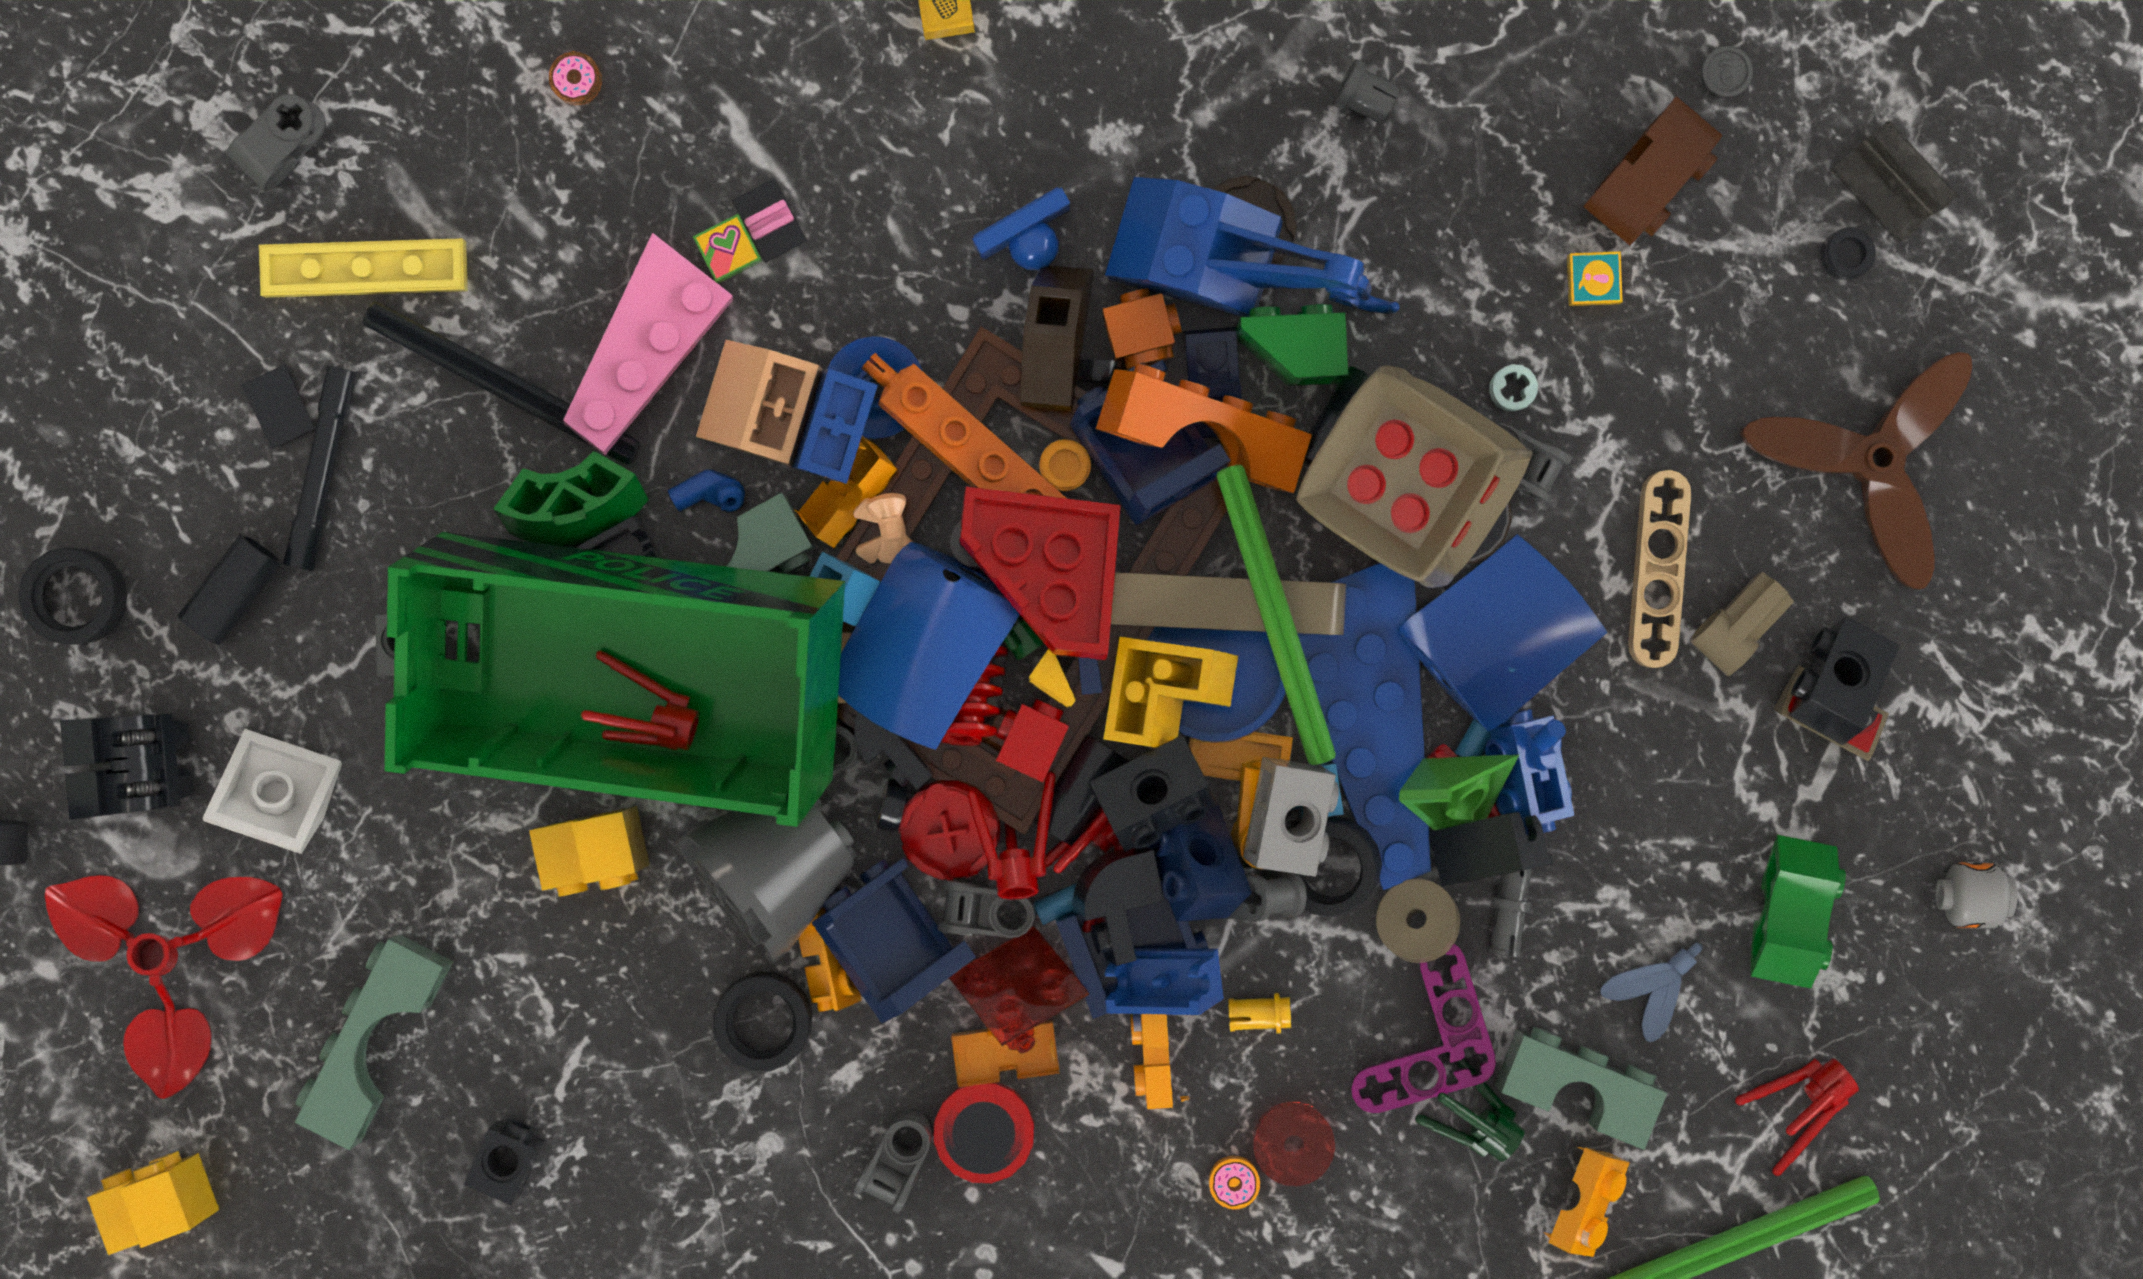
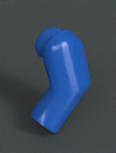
(711, 487)

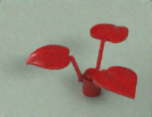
(94, 917)

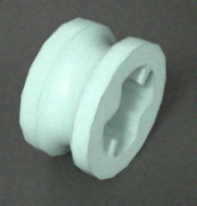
(1528, 393)

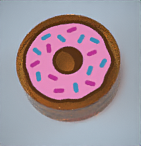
(575, 78)

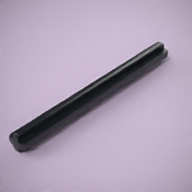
(483, 373)

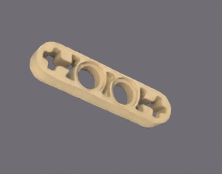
(1650, 568)

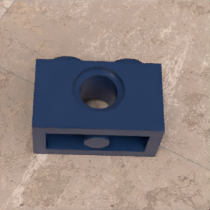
(1201, 869)

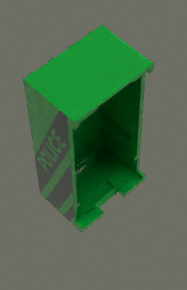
(740, 642)

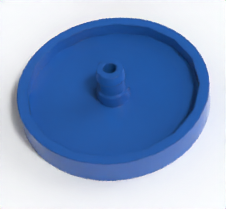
(1256, 688)

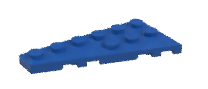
(1375, 714)

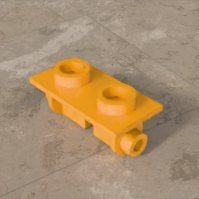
(826, 981)

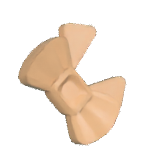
(887, 512)

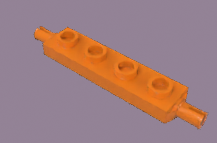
(953, 432)

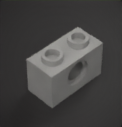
(1279, 789)

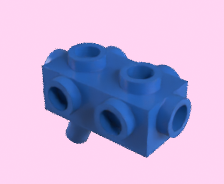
(1539, 776)

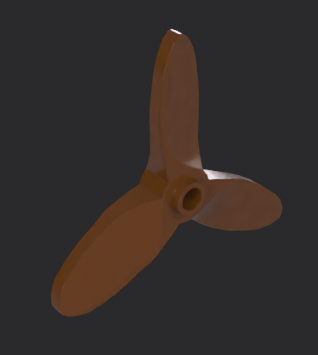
(1889, 496)

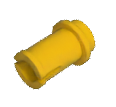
(1260, 1013)

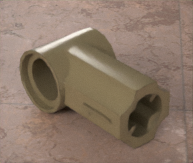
(1732, 634)

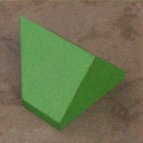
(1456, 788)

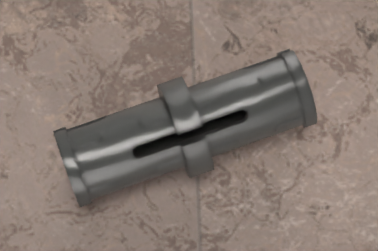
(1510, 913)

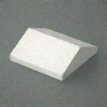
(273, 791)

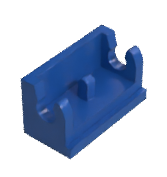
(834, 425)
(1166, 982)

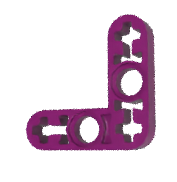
(1454, 1041)

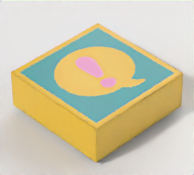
(1594, 278)

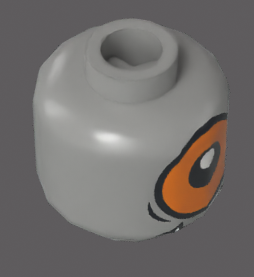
(1976, 895)

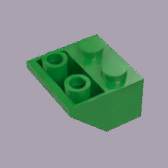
(1298, 347)

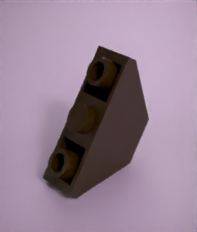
(1054, 336)

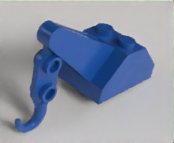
(1221, 251)

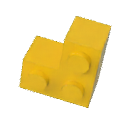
(1153, 683)
(590, 850)
(154, 1203)

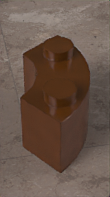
(1654, 171)

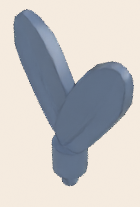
(1662, 983)

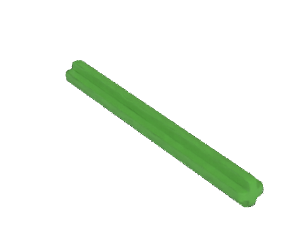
(1276, 615)
(1760, 1232)

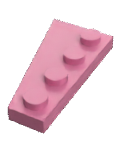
(649, 336)

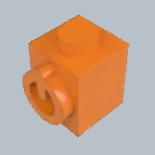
(1141, 328)

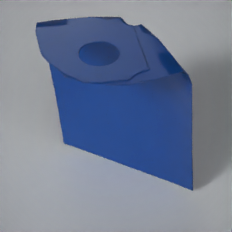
(1499, 616)
(923, 644)

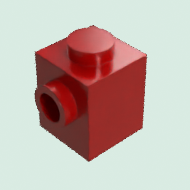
(1031, 738)

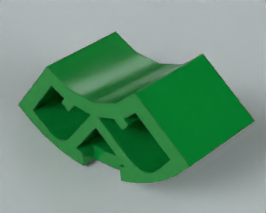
(570, 504)
(1799, 899)

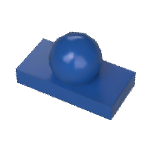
(1026, 232)

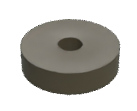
(1434, 937)

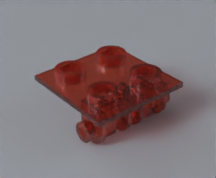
(1018, 988)

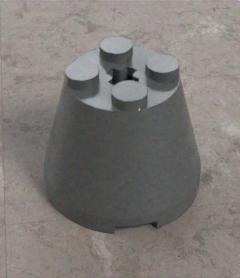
(768, 873)

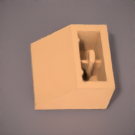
(759, 402)

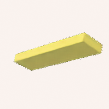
(363, 268)

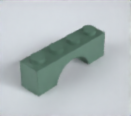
(772, 538)
(343, 1095)

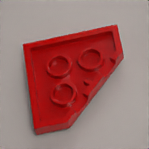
(1049, 562)

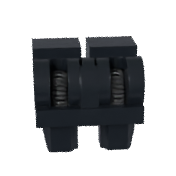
(128, 763)

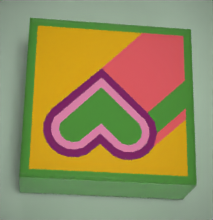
(727, 248)

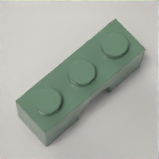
(1624, 1101)

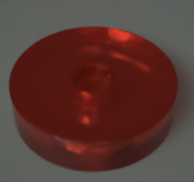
(1300, 1166)

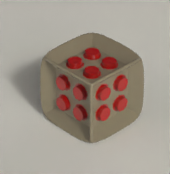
(1413, 476)

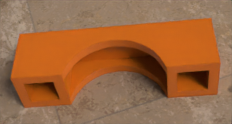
(1152, 411)

